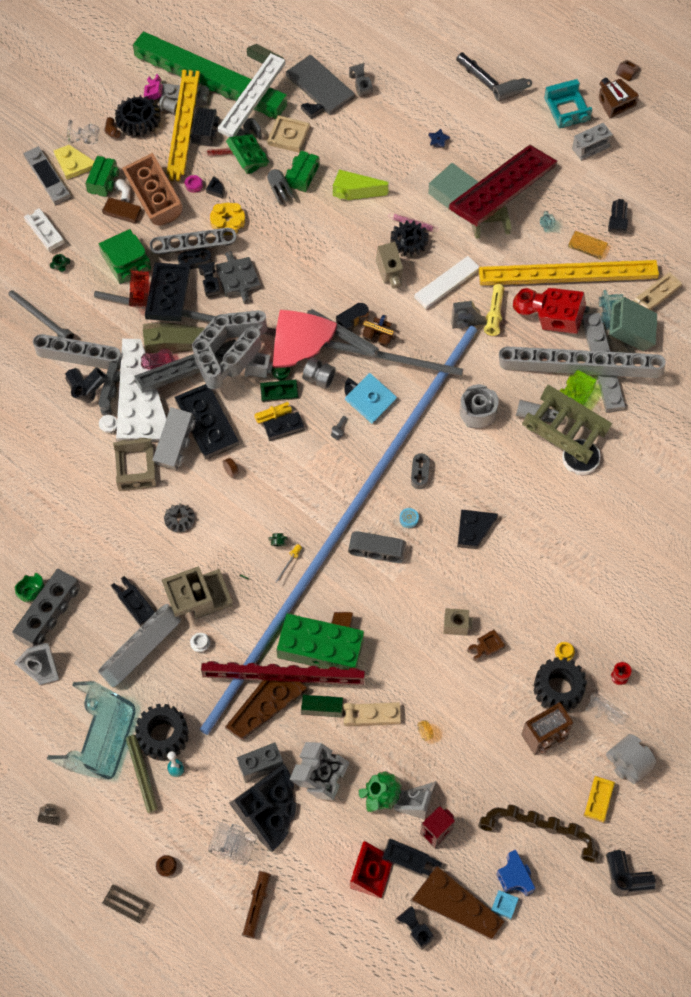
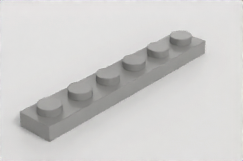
(597, 341)

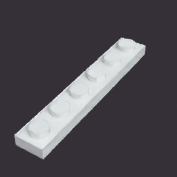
(251, 96)

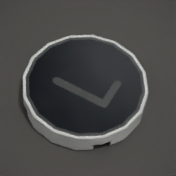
(580, 467)

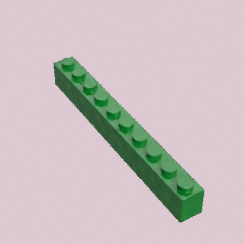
(212, 75)

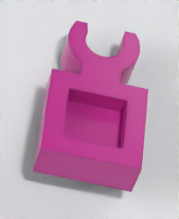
(154, 88)

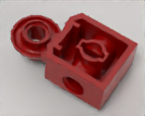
(556, 308)

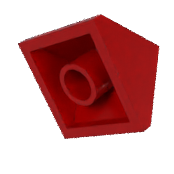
(370, 871)

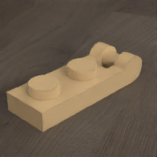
(659, 291)
(372, 714)

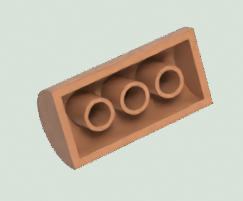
(153, 190)

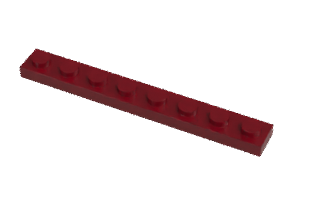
(274, 672)

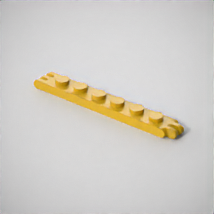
(183, 124)

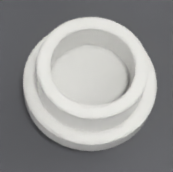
(108, 423)
(200, 642)

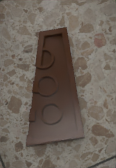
(262, 705)
(452, 901)

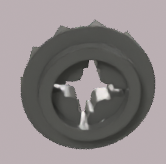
(184, 523)

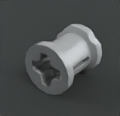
(168, 104)

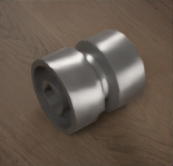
(319, 373)

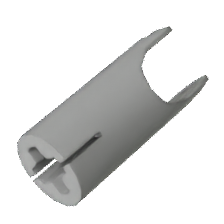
(525, 407)

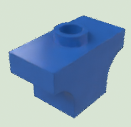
(515, 875)

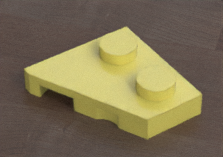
(72, 161)

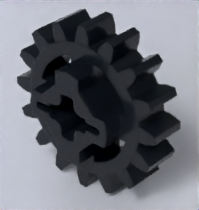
(409, 237)

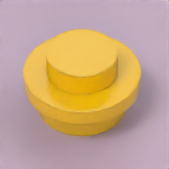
(565, 650)

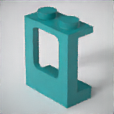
(566, 93)

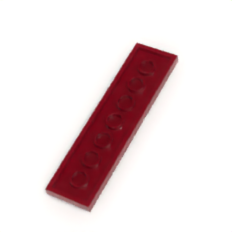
(502, 185)

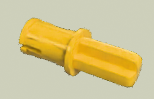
(272, 412)

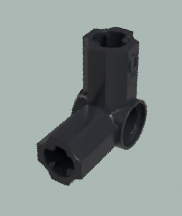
(85, 388)
(634, 882)

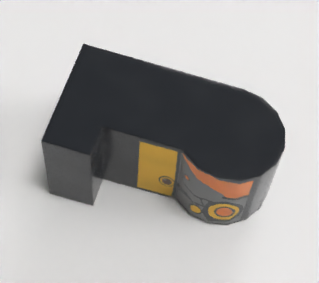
(353, 316)

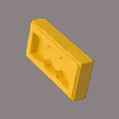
(599, 799)

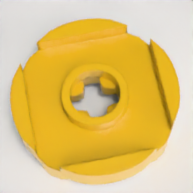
(224, 210)

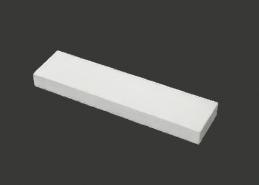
(446, 282)

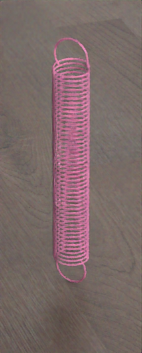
(409, 220)

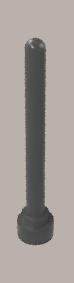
(64, 333)

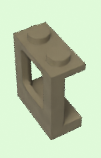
(139, 480)

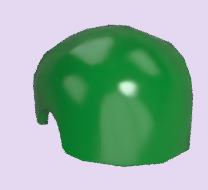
(29, 587)

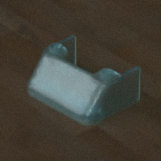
(105, 736)

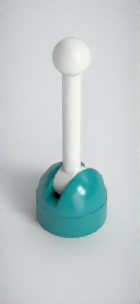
(173, 765)

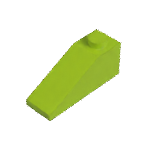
(357, 186)

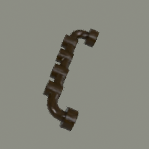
(552, 826)

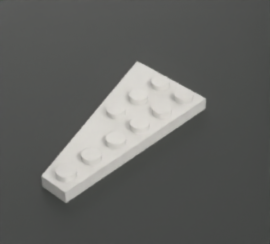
(138, 412)

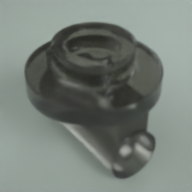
(49, 814)

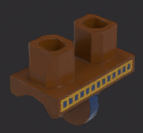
(386, 334)

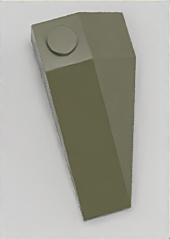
(169, 336)

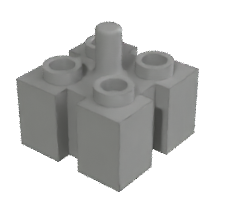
(319, 770)

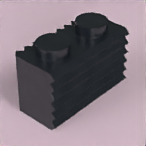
(204, 126)

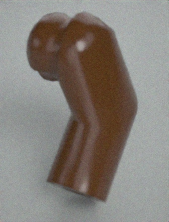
(110, 129)

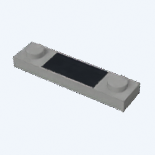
(46, 175)

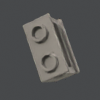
(592, 141)

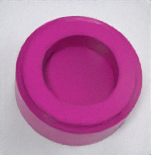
(193, 183)

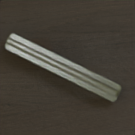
(141, 773)

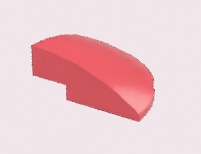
(300, 337)

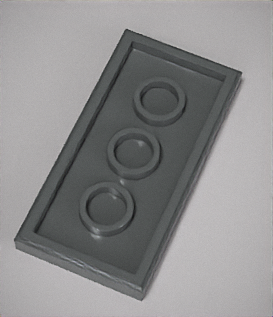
(320, 84)

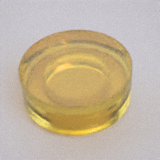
(425, 730)

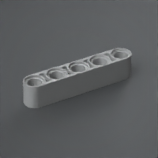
(200, 235)
(70, 347)
(139, 645)

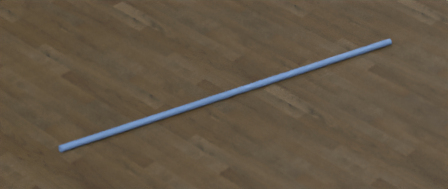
(338, 530)

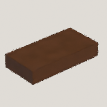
(121, 210)

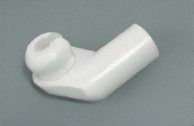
(121, 185)

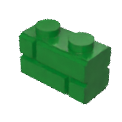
(302, 171)
(101, 176)

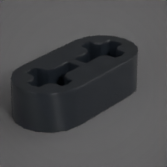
(194, 257)

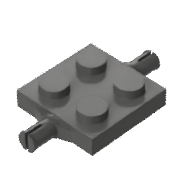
(237, 276)

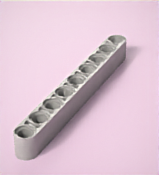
(590, 358)

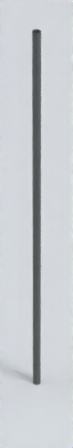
(332, 344)

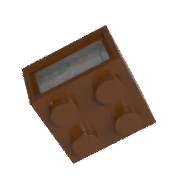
(547, 729)

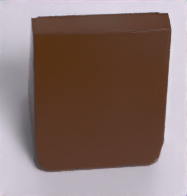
(627, 70)
(343, 618)

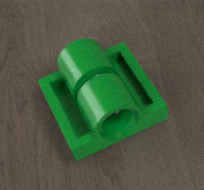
(248, 152)

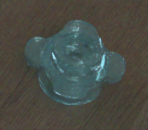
(547, 221)

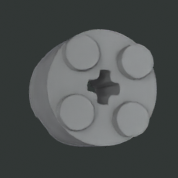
(478, 406)
(631, 759)

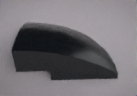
(268, 807)

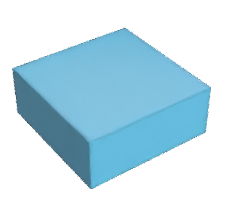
(504, 904)

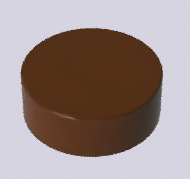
(230, 467)

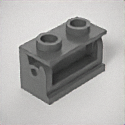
(259, 762)

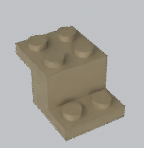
(197, 592)

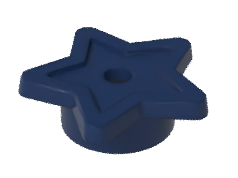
(438, 142)

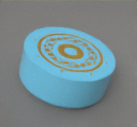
(408, 518)

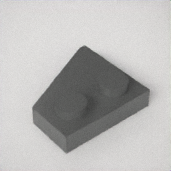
(465, 315)

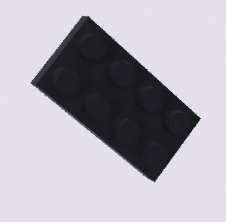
(167, 292)
(212, 428)

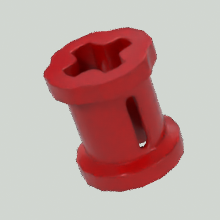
(621, 667)

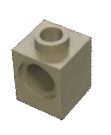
(457, 614)

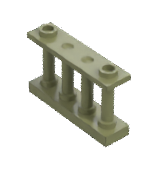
(574, 410)

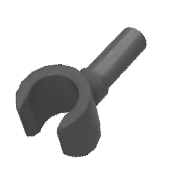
(336, 430)

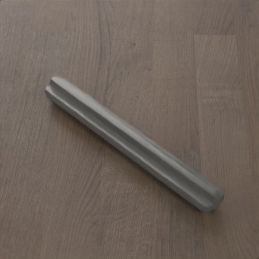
(350, 337)

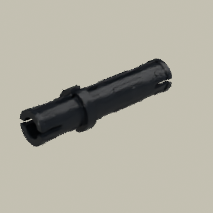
(472, 67)

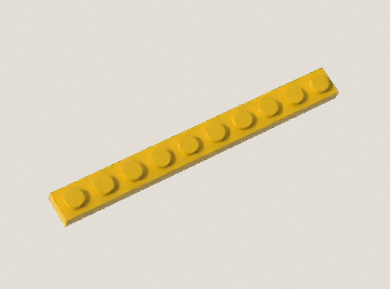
(568, 272)

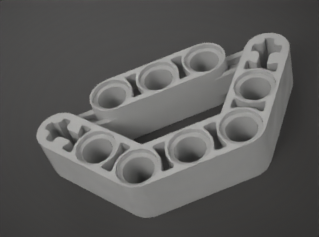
(247, 327)

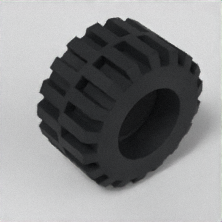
(564, 670)
(159, 716)

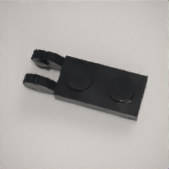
(133, 601)
(408, 858)

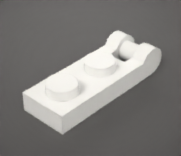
(44, 230)

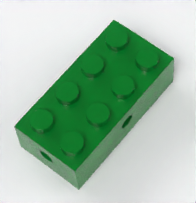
(319, 643)

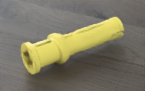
(494, 316)

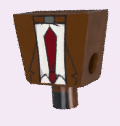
(616, 96)

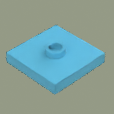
(370, 398)

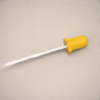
(294, 553)

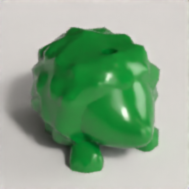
(381, 791)

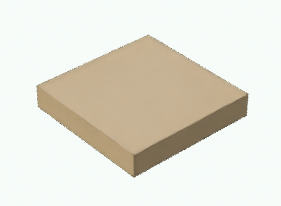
(288, 134)

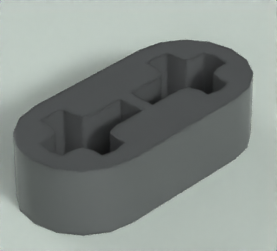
(416, 470)

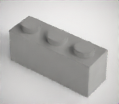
(174, 439)

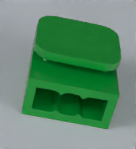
(124, 254)

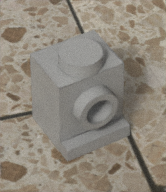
(259, 366)

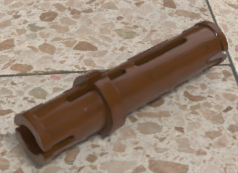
(259, 894)

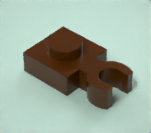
(488, 644)

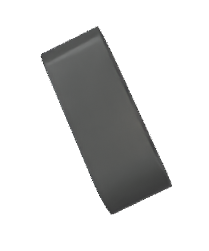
(377, 547)

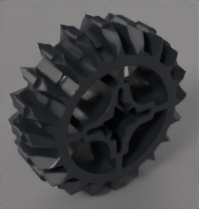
(137, 116)

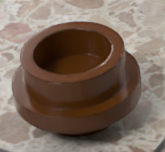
(166, 866)

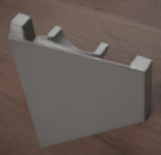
(39, 663)
(415, 800)

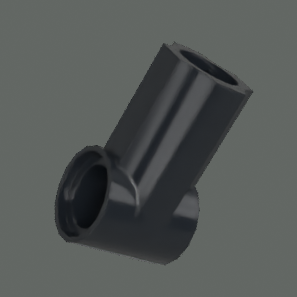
(618, 220)

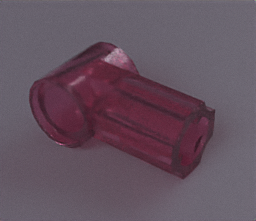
(154, 360)

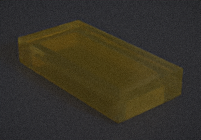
(587, 245)

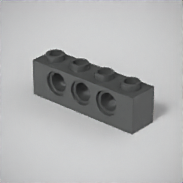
(59, 582)

